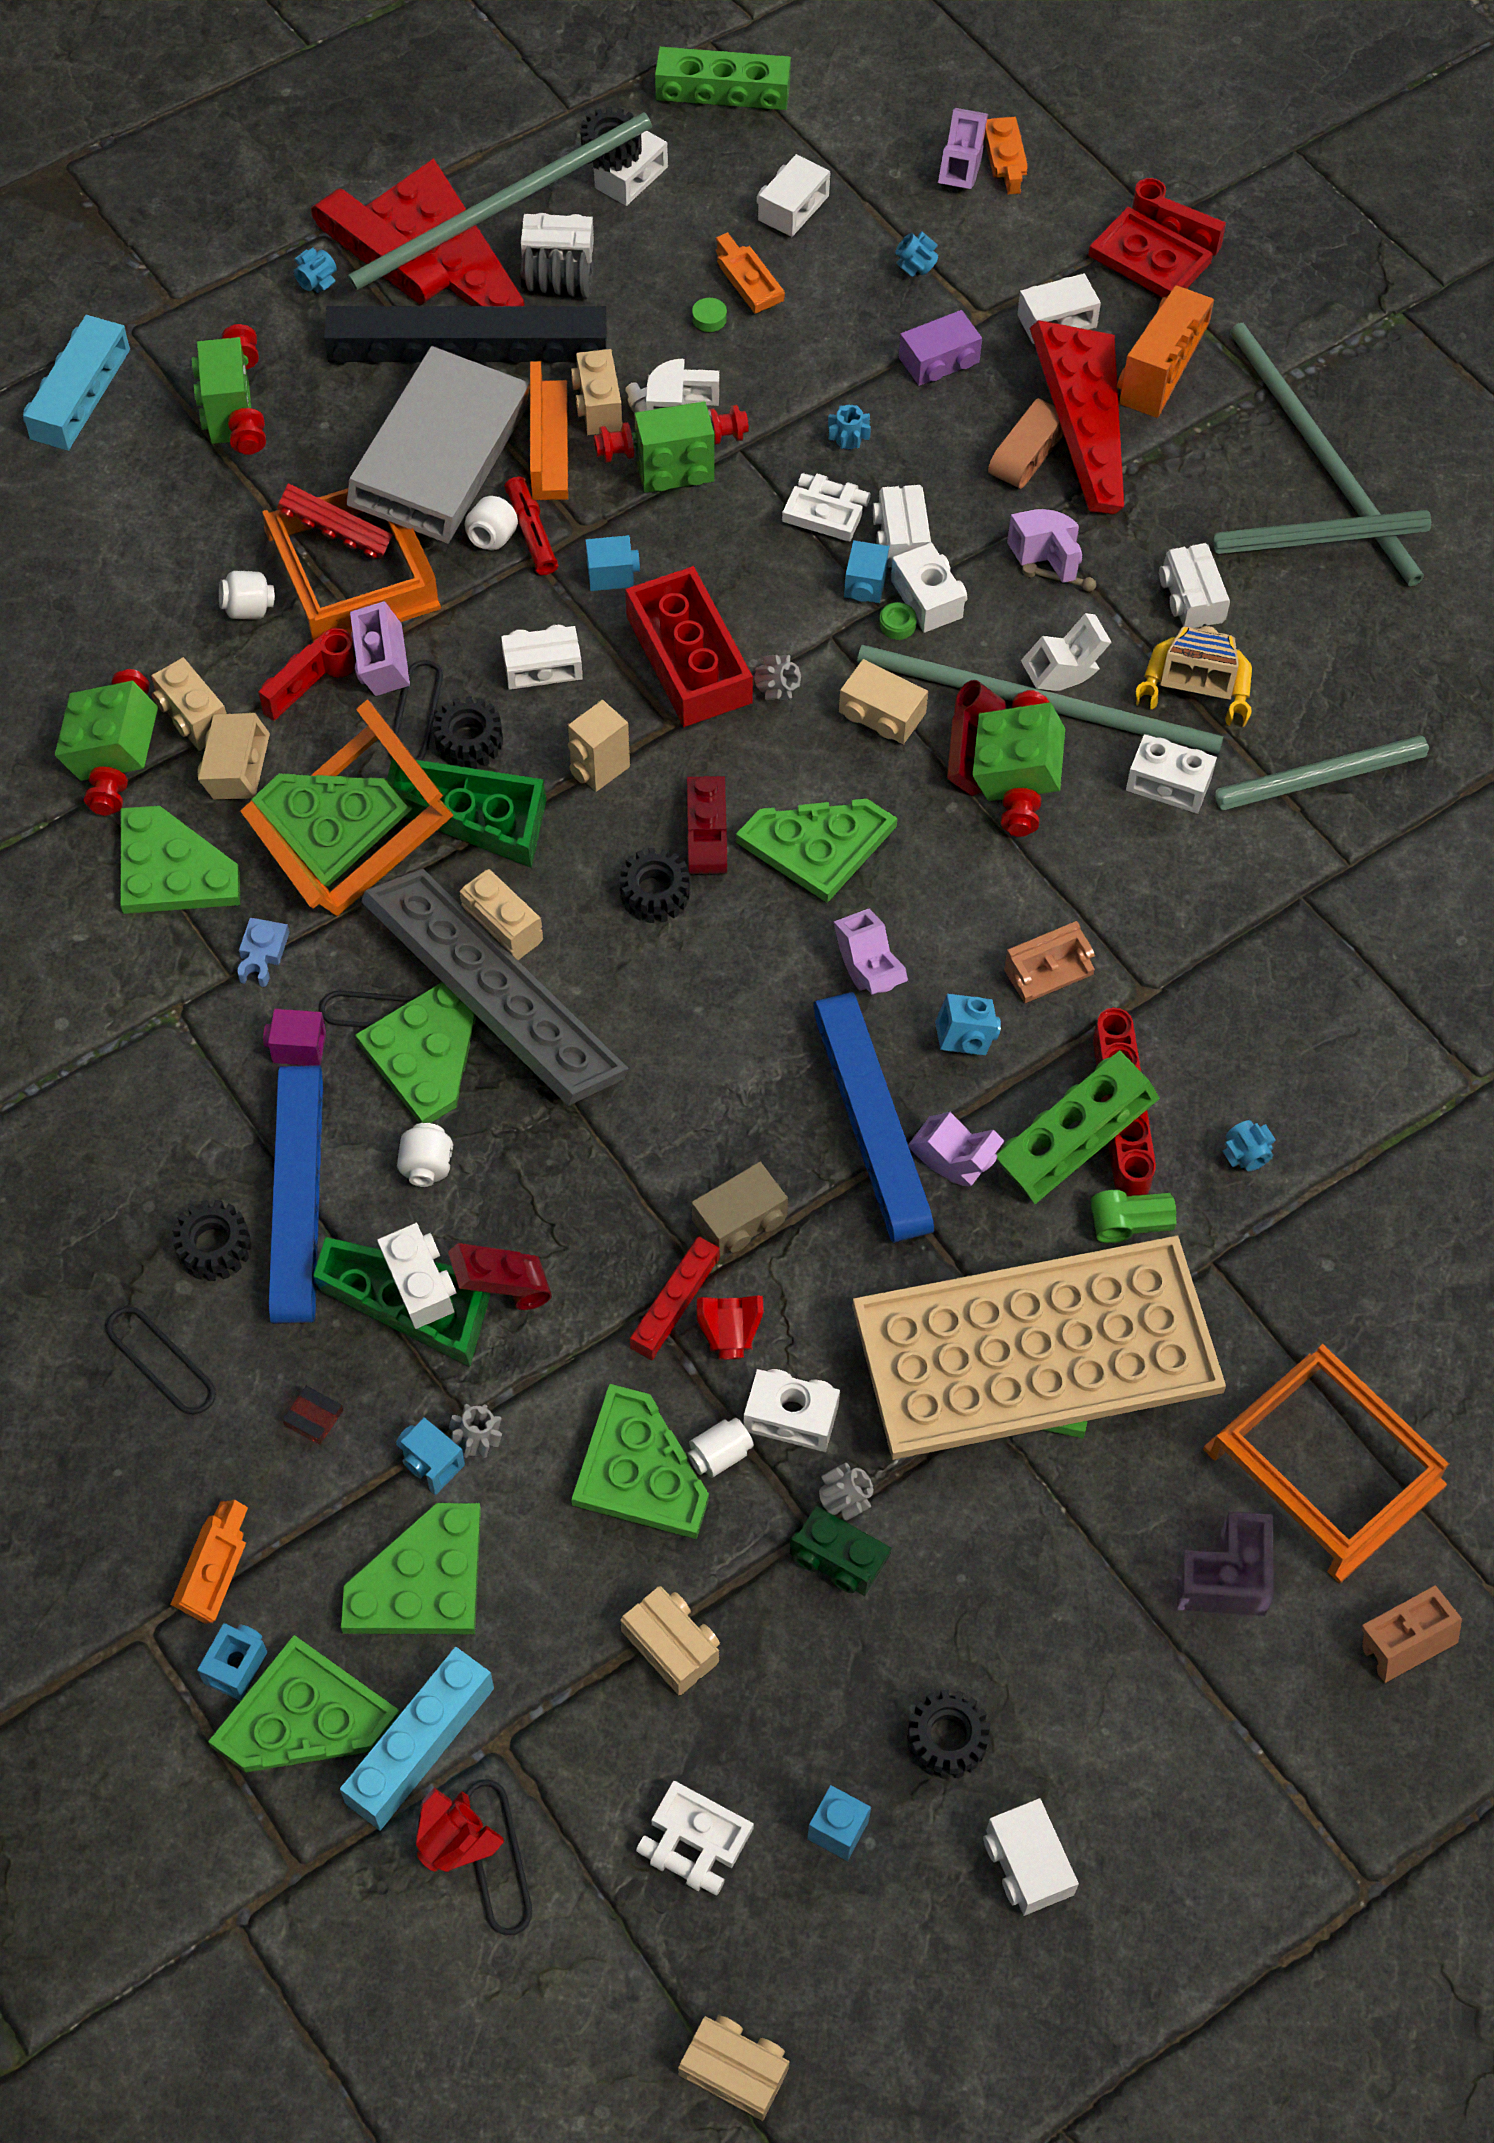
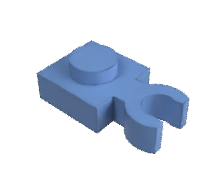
(261, 945)

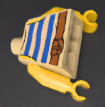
(1201, 664)

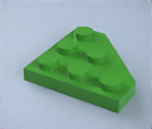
(331, 817)
(818, 842)
(171, 865)
(423, 1051)
(639, 1468)
(421, 1579)
(302, 1714)

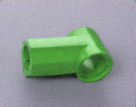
(1121, 1215)

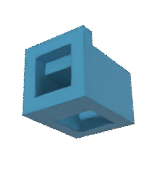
(430, 1454)
(227, 1645)

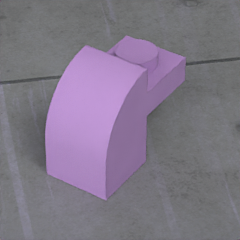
(964, 149)
(1046, 536)
(867, 953)
(953, 1151)

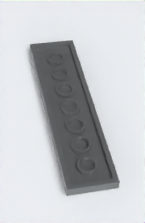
(495, 986)

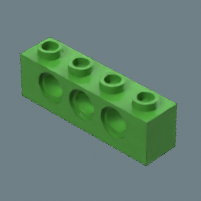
(723, 78)
(1074, 1146)

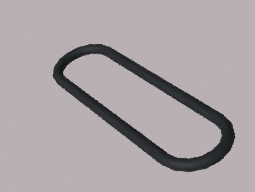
(433, 705)
(358, 995)
(212, 1393)
(518, 1861)

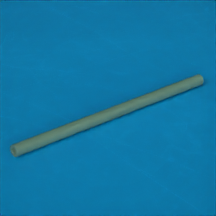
(499, 201)
(1323, 449)
(1062, 704)

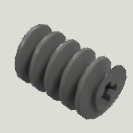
(556, 273)

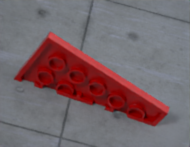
(425, 202)
(1085, 393)

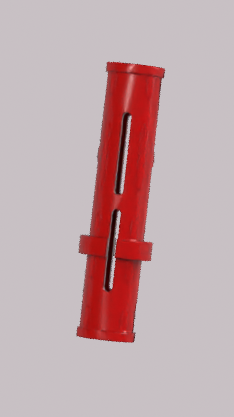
(521, 498)

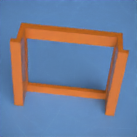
(405, 598)
(387, 856)
(1352, 1552)

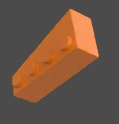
(1164, 351)

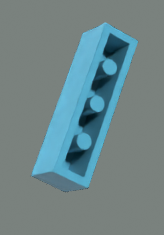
(76, 382)
(417, 1738)

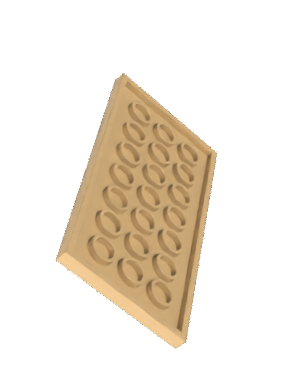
(1036, 1347)

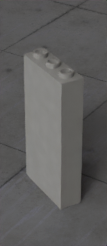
(438, 444)

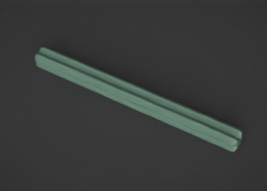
(1322, 531)
(1321, 772)

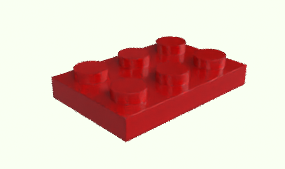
(1149, 253)

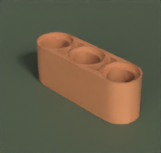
(1027, 445)

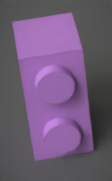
(940, 347)

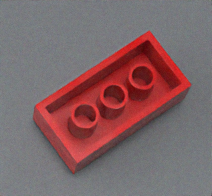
(689, 646)

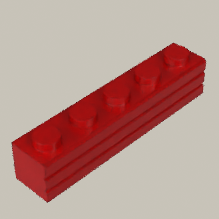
(334, 522)
(674, 1298)

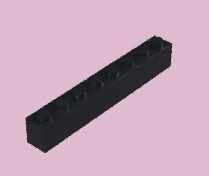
(465, 331)

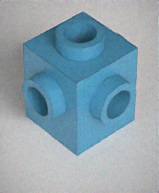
(967, 1024)

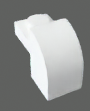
(674, 386)
(1068, 660)

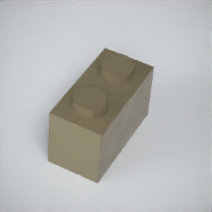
(740, 1209)

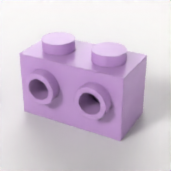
(379, 649)

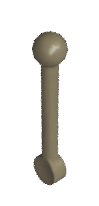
(1031, 570)

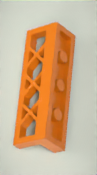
(548, 436)

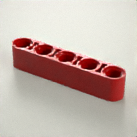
(372, 237)
(1124, 1154)

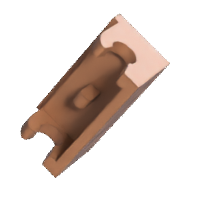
(1049, 962)
(1411, 1633)

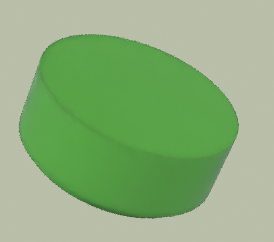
(709, 314)
(898, 621)

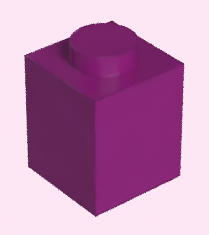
(295, 1037)

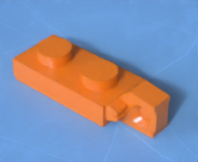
(1006, 152)
(748, 274)
(212, 1563)

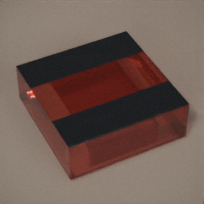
(313, 1415)

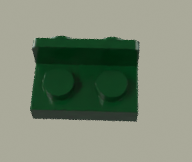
(839, 1551)

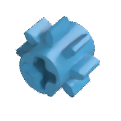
(916, 254)
(315, 270)
(849, 426)
(1249, 1145)

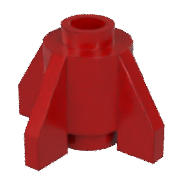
(730, 1323)
(450, 1835)

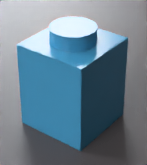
(611, 563)
(866, 571)
(839, 1823)

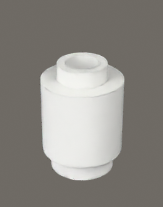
(719, 1447)

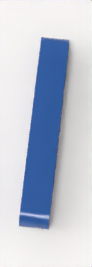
(873, 1117)
(296, 1195)

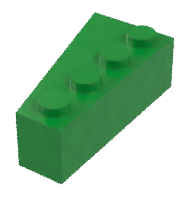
(488, 807)
(364, 1282)

